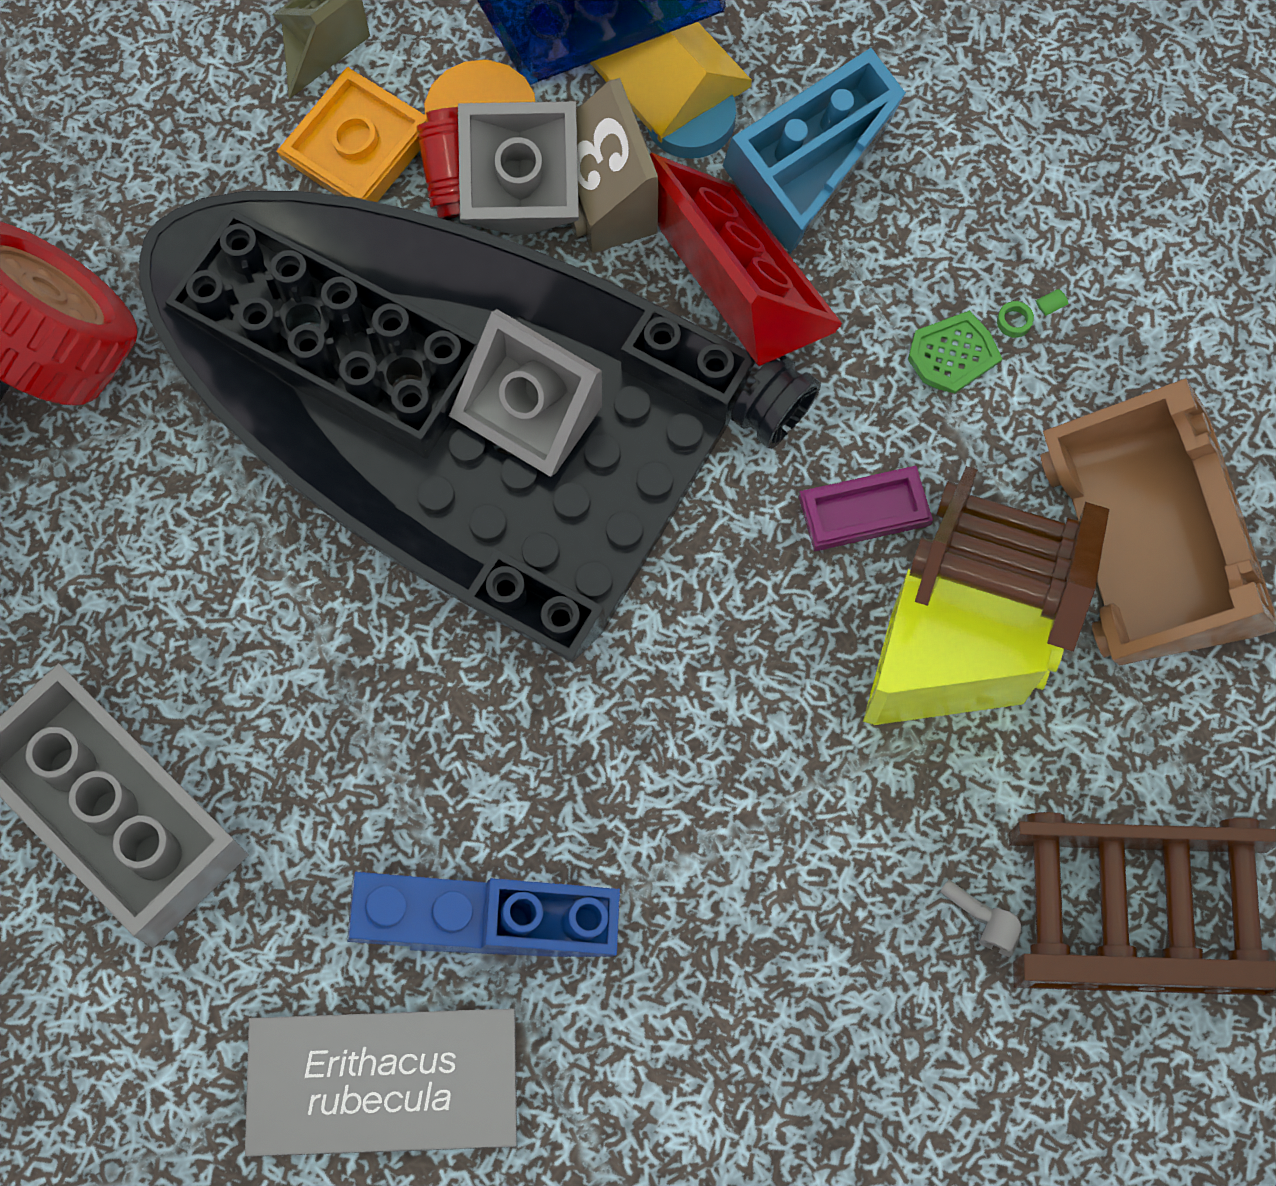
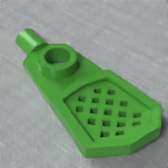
(981, 337)

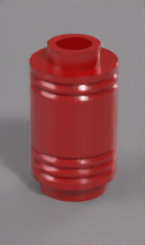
(441, 160)

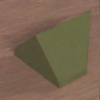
(319, 36)

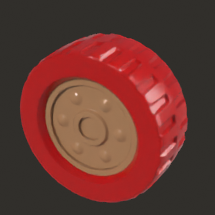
(57, 323)

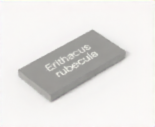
(381, 1082)

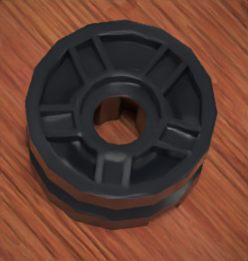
(775, 400)

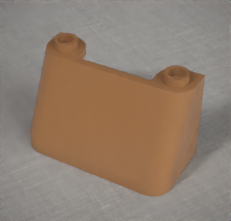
(1175, 540)

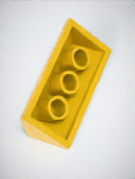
(674, 77)

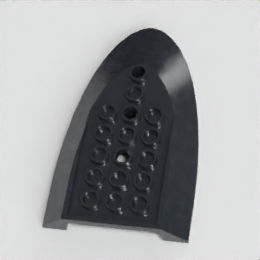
(388, 462)

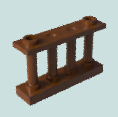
(1015, 556)
(1116, 962)

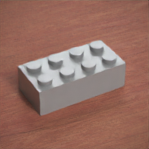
(109, 808)

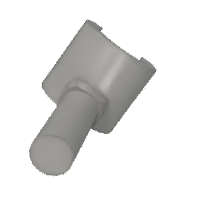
(1001, 926)

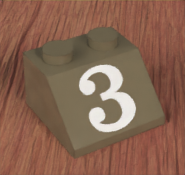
(613, 172)

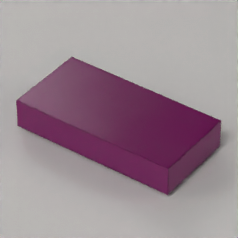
(865, 508)

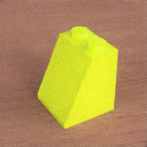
(958, 654)

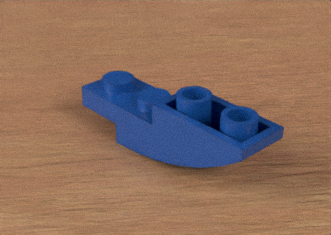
(484, 916)

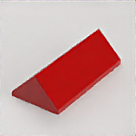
(739, 263)

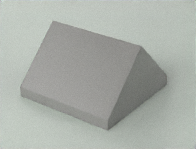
(518, 165)
(528, 394)

